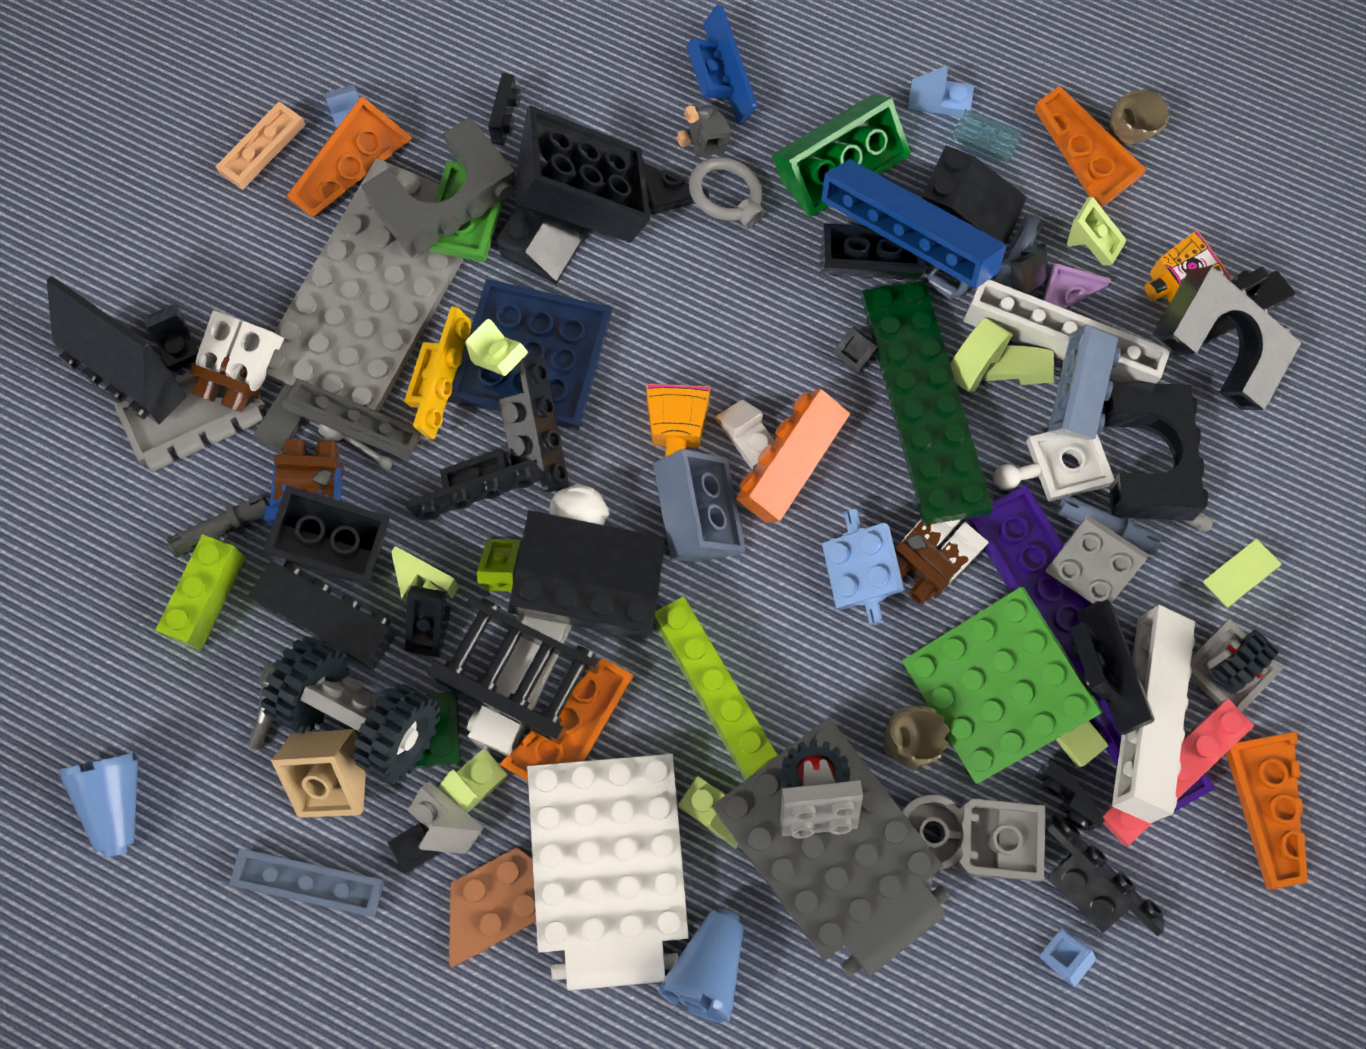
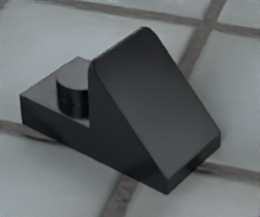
(172, 337)
(426, 621)

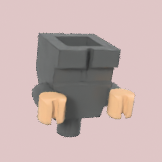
(707, 128)

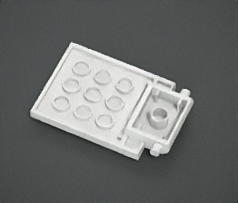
(607, 868)

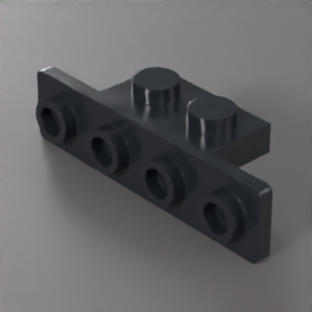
(1262, 288)
(533, 426)
(473, 481)
(1110, 666)
(1094, 885)

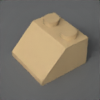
(321, 773)

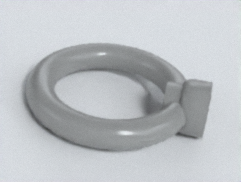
(748, 211)

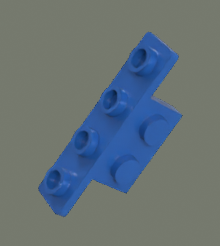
(721, 67)

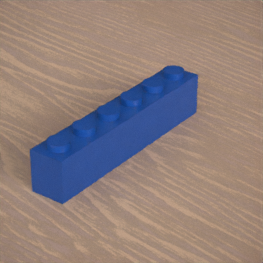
(913, 223)

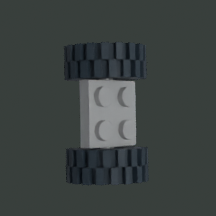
(313, 684)

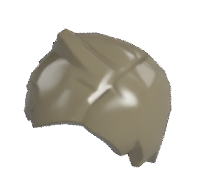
(1138, 116)
(915, 736)

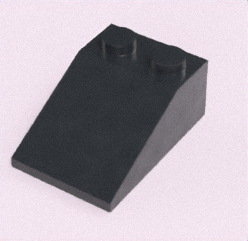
(974, 194)

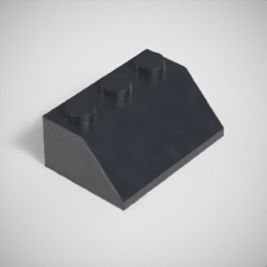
(540, 242)
(866, 254)
(327, 536)

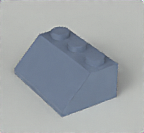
(1084, 383)
(698, 506)

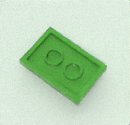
(473, 237)

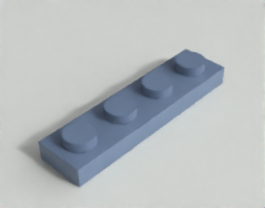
(307, 882)

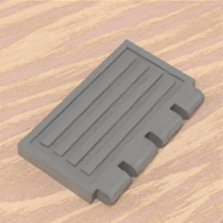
(186, 425)

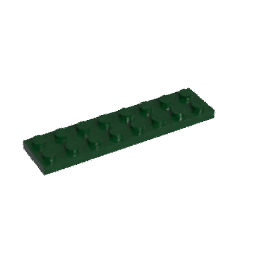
(926, 404)

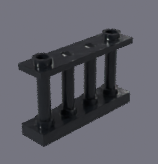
(516, 705)

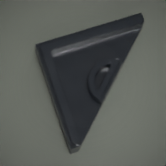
(666, 190)

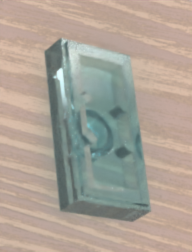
(986, 136)

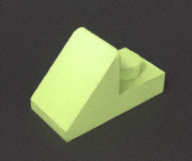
(1096, 231)
(492, 350)
(414, 572)
(473, 781)
(698, 804)

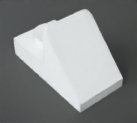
(745, 430)

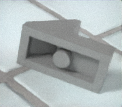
(448, 824)

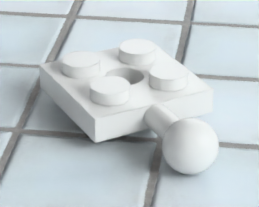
(1056, 478)

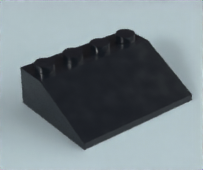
(581, 176)
(111, 355)
(587, 575)

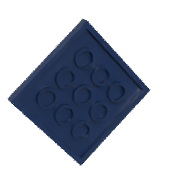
(549, 326)

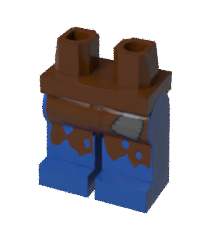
(314, 474)

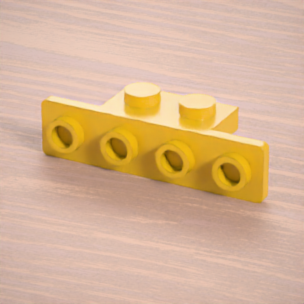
(436, 372)

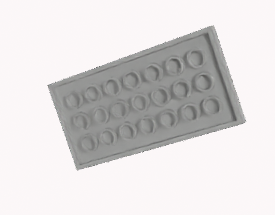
(362, 303)

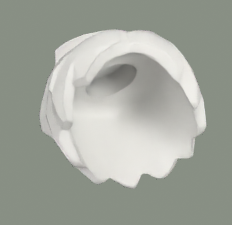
(579, 503)

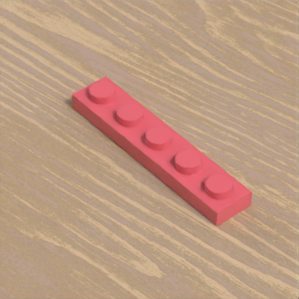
(1198, 753)

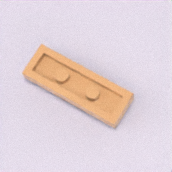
(260, 145)

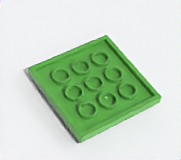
(1001, 685)

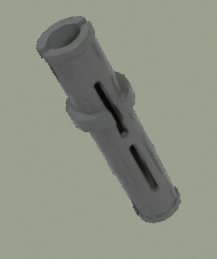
(232, 519)

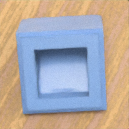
(1068, 957)

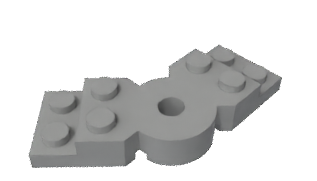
(984, 836)

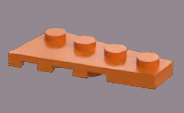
(1091, 152)
(347, 157)
(582, 718)
(1268, 792)

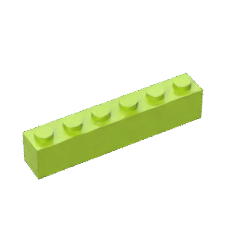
(714, 687)

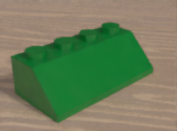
(864, 133)

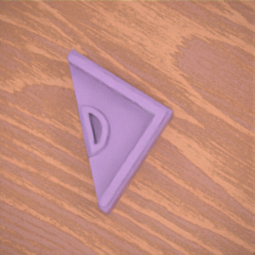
(1070, 285)

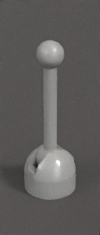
(333, 435)

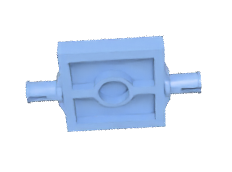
(863, 567)

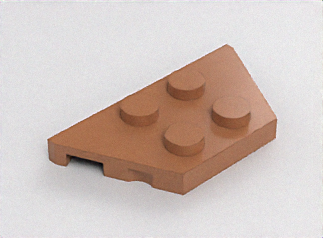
(491, 905)

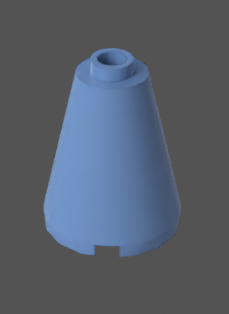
(105, 800)
(707, 968)

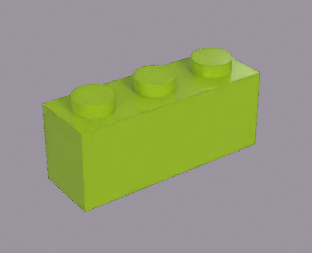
(201, 592)

